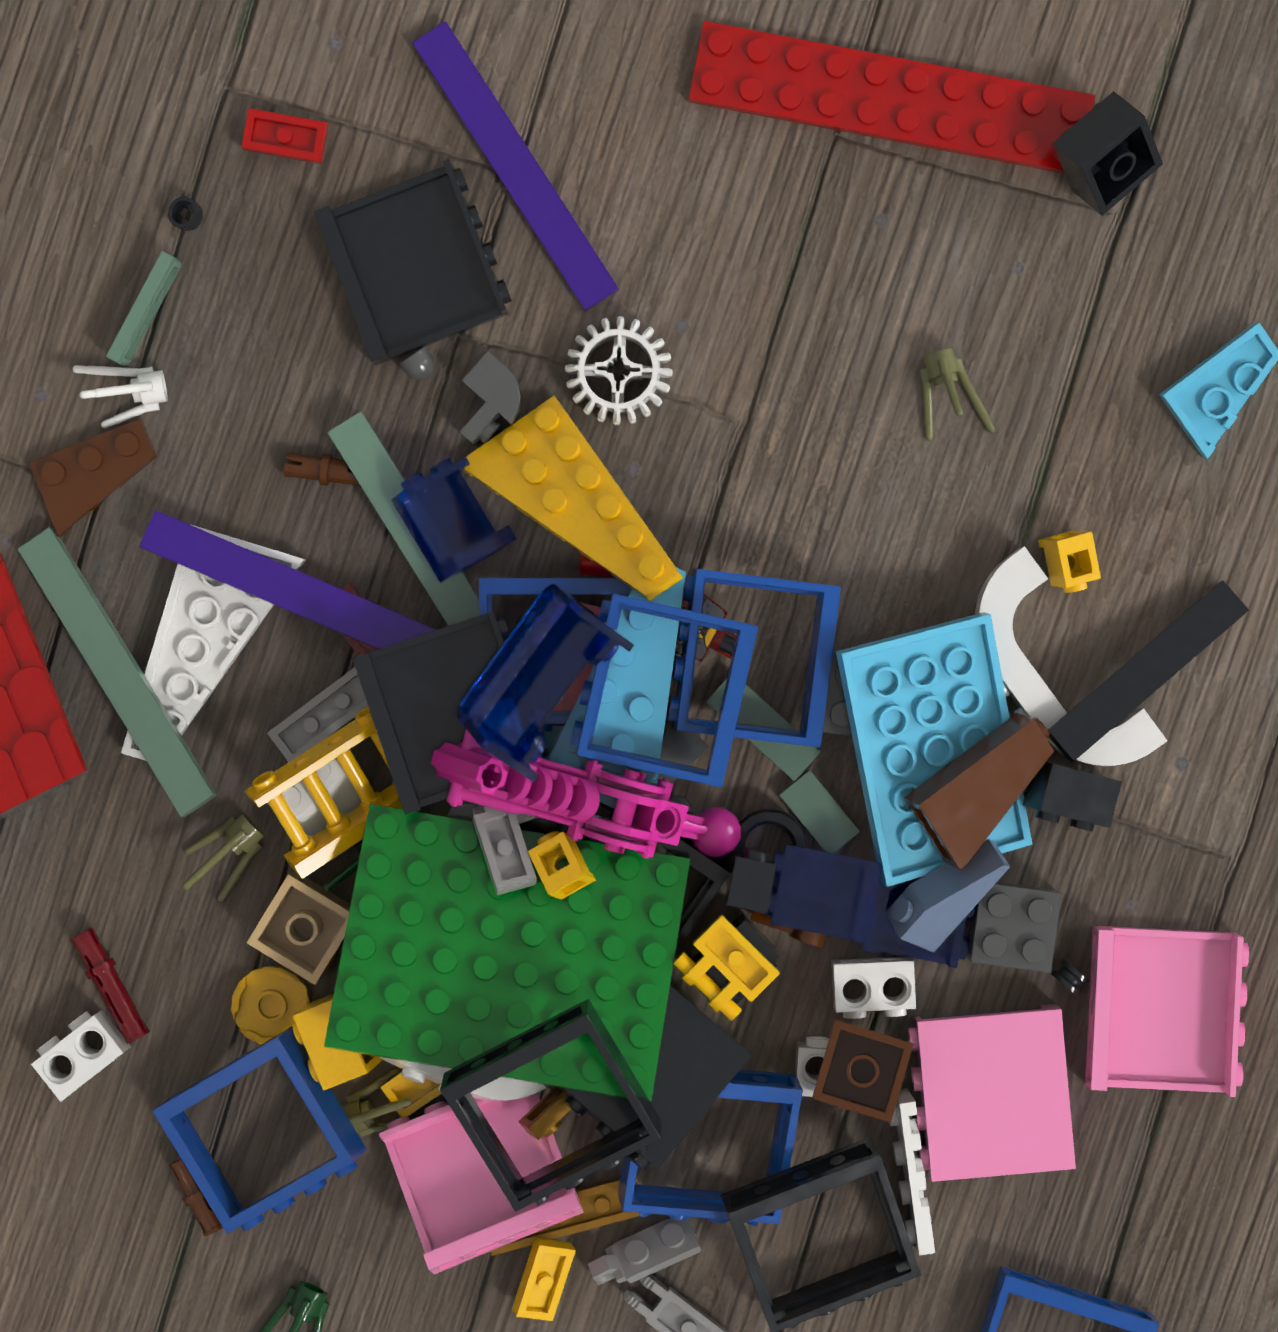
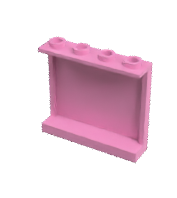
(1165, 1009)
(993, 1094)
(453, 1192)

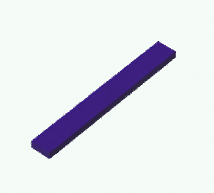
(515, 166)
(277, 583)

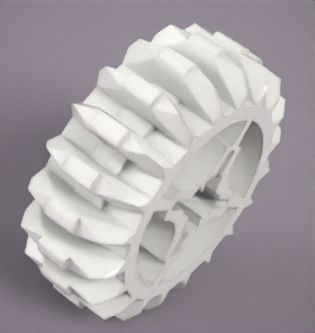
(600, 370)

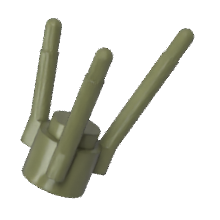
(943, 369)
(240, 837)
(363, 1114)

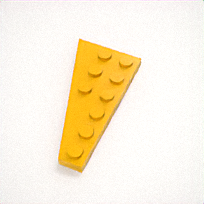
(563, 486)

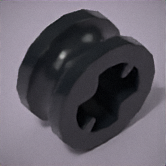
(1070, 977)

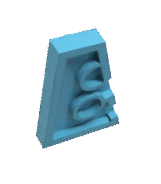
(1218, 387)

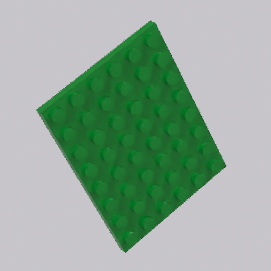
(451, 969)

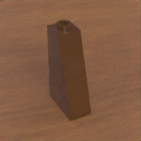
(979, 787)

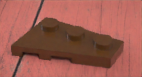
(89, 471)

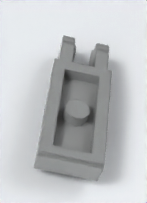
(671, 1311)

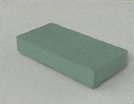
(819, 812)

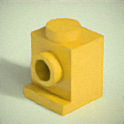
(1071, 560)
(546, 860)

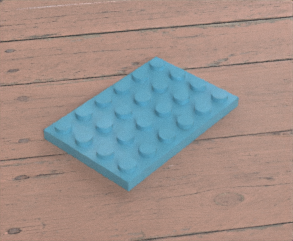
(911, 713)

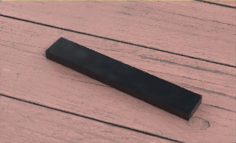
(1147, 671)

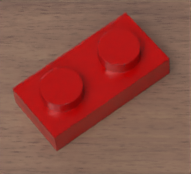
(284, 136)

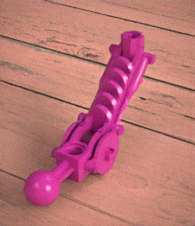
(573, 797)

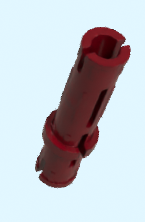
(111, 988)

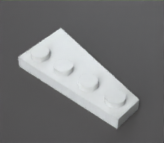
(911, 1189)

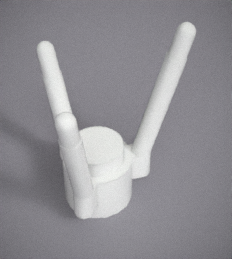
(147, 388)

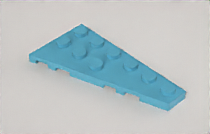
(634, 691)

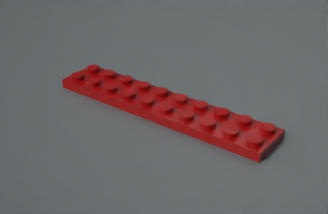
(883, 96)

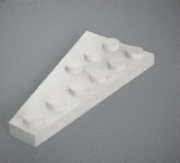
(201, 638)

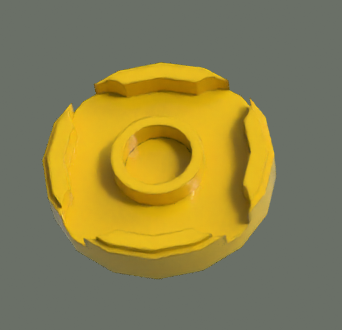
(267, 1001)

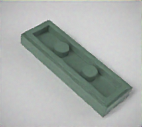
(144, 309)
(755, 711)

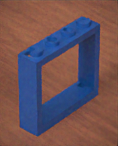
(535, 586)
(818, 665)
(729, 709)
(320, 1103)
(686, 1203)
(1063, 1298)

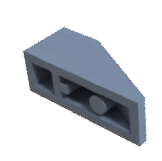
(944, 897)

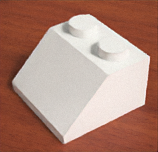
(306, 808)

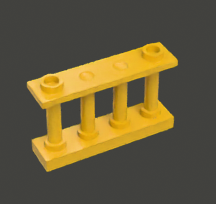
(341, 829)

